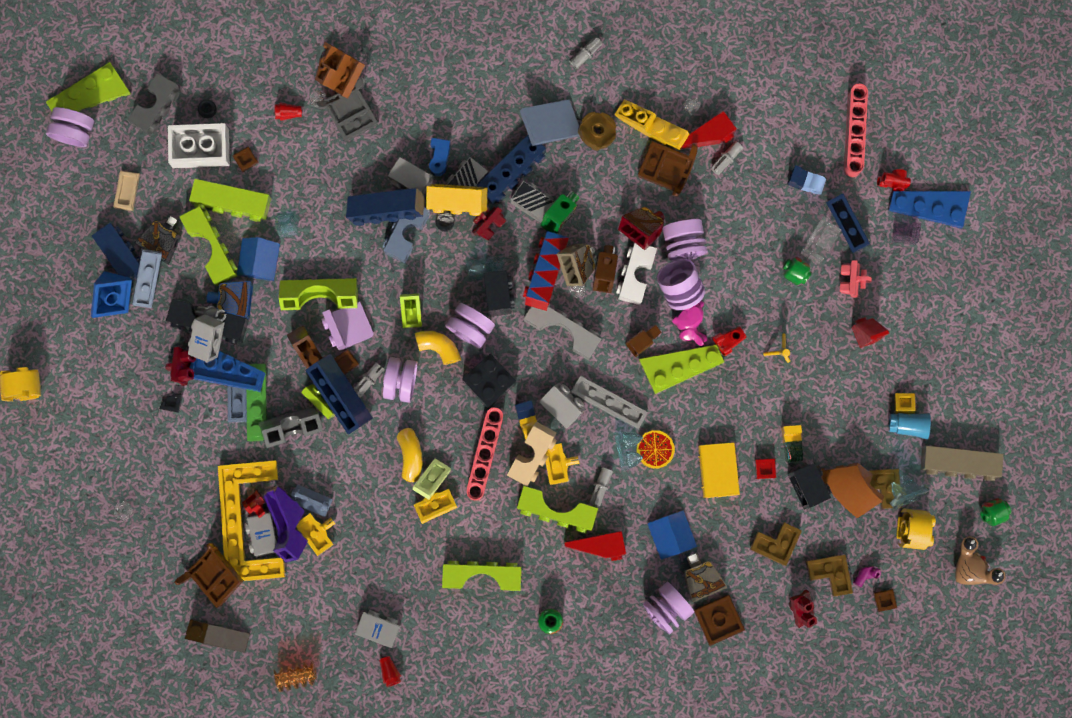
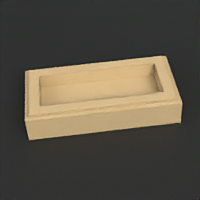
(126, 190)

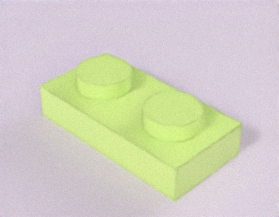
(431, 479)

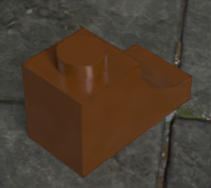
(304, 346)

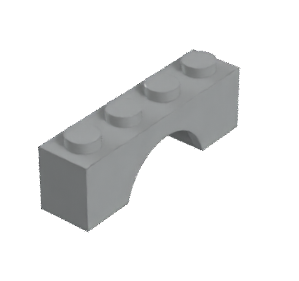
(584, 341)

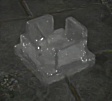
(820, 241)

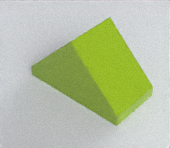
(411, 310)

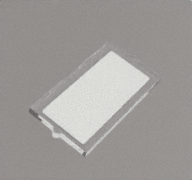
(228, 236)

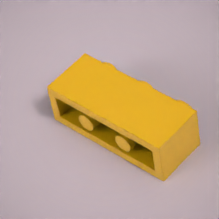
(456, 199)

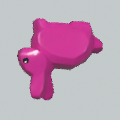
(689, 321)

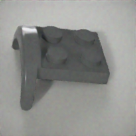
(349, 114)

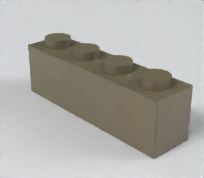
(961, 462)

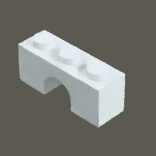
(631, 289)

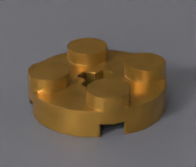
(595, 140)

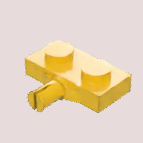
(558, 464)
(435, 506)
(315, 533)

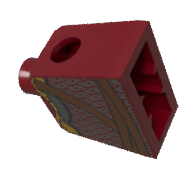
(642, 226)

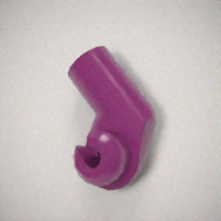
(867, 573)

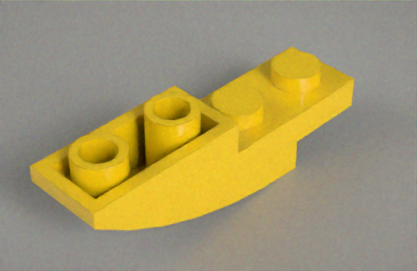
(651, 125)

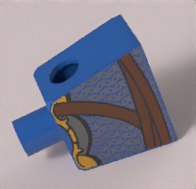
(233, 298)

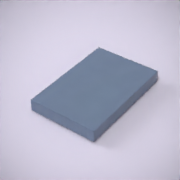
(550, 122)

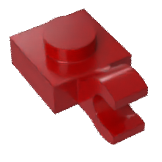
(254, 503)

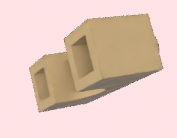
(540, 440)

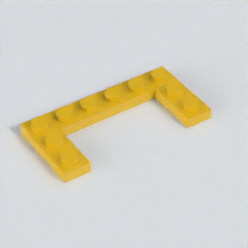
(231, 516)

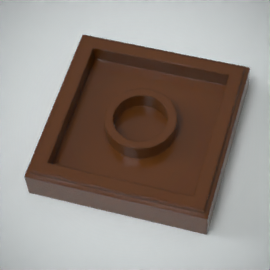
(719, 620)

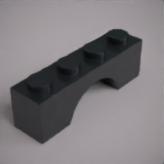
(182, 315)

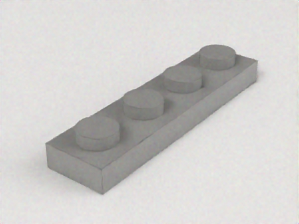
(609, 402)

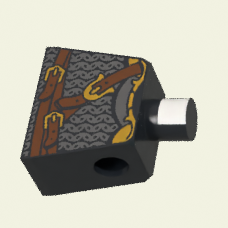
(161, 238)

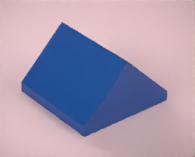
(258, 258)
(111, 295)
(672, 535)

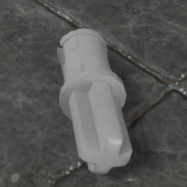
(585, 53)
(727, 158)
(211, 311)
(368, 379)
(600, 486)

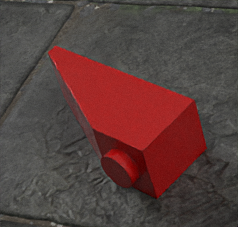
(712, 133)
(868, 331)
(604, 546)

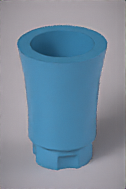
(910, 424)

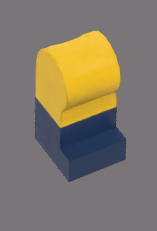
(526, 416)

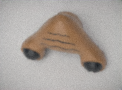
(973, 568)

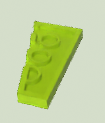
(92, 90)
(676, 367)

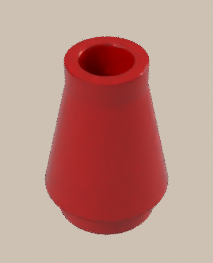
(287, 111)
(389, 672)

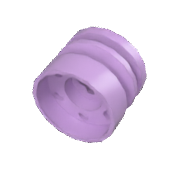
(684, 237)
(681, 284)
(668, 607)

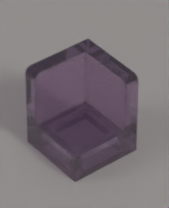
(907, 233)

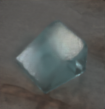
(286, 225)

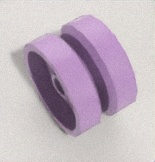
(70, 127)
(470, 325)
(397, 379)

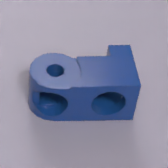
(440, 159)

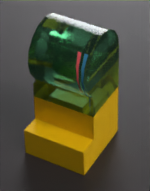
(792, 443)

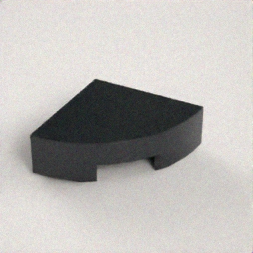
(172, 403)

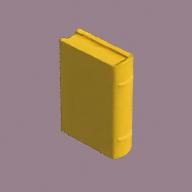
(718, 470)

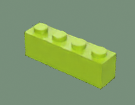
(230, 199)

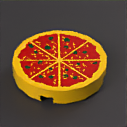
(656, 449)

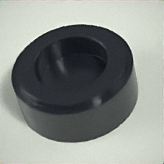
(444, 222)

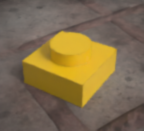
(905, 403)

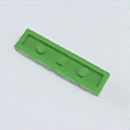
(256, 408)

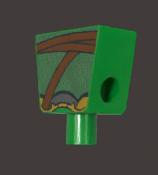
(560, 213)

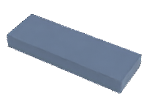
(146, 278)
(237, 404)

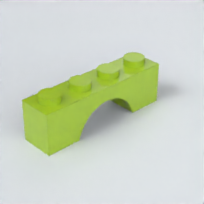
(219, 266)
(296, 293)
(581, 517)
(456, 575)

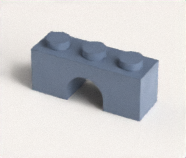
(396, 245)

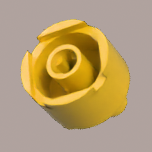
(20, 385)
(915, 529)

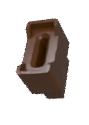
(642, 340)

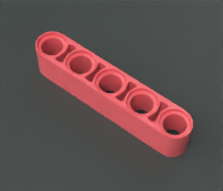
(859, 122)
(485, 444)

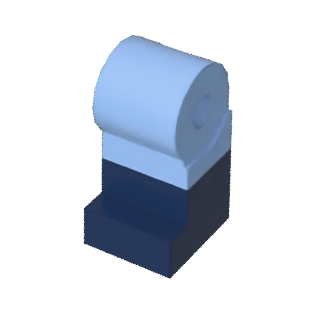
(806, 180)

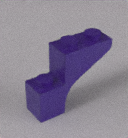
(286, 516)

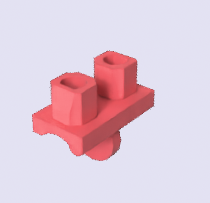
(853, 270)

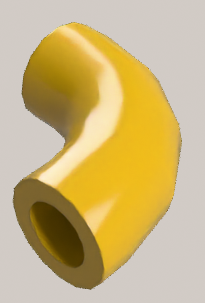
(440, 343)
(411, 455)

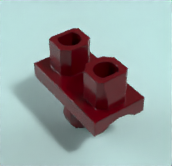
(482, 228)
(180, 365)
(803, 609)

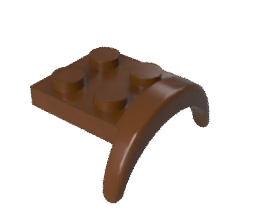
(667, 167)
(213, 576)

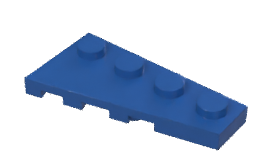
(934, 206)
(228, 372)

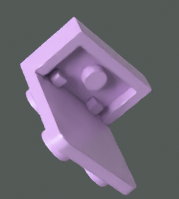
(347, 326)

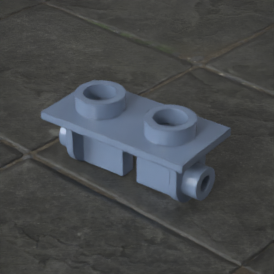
(311, 500)

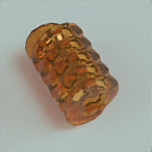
(295, 676)

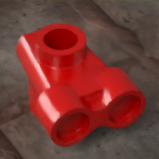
(897, 180)
(727, 342)

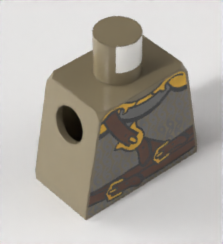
(577, 263)
(702, 579)

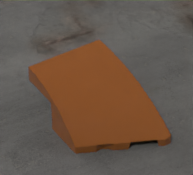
(338, 70)
(852, 488)

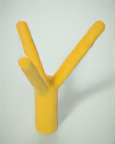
(783, 351)

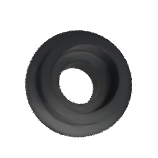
(207, 103)

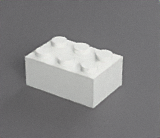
(198, 145)

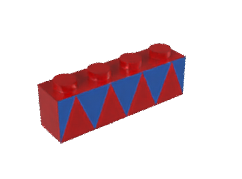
(545, 272)

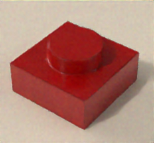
(765, 469)

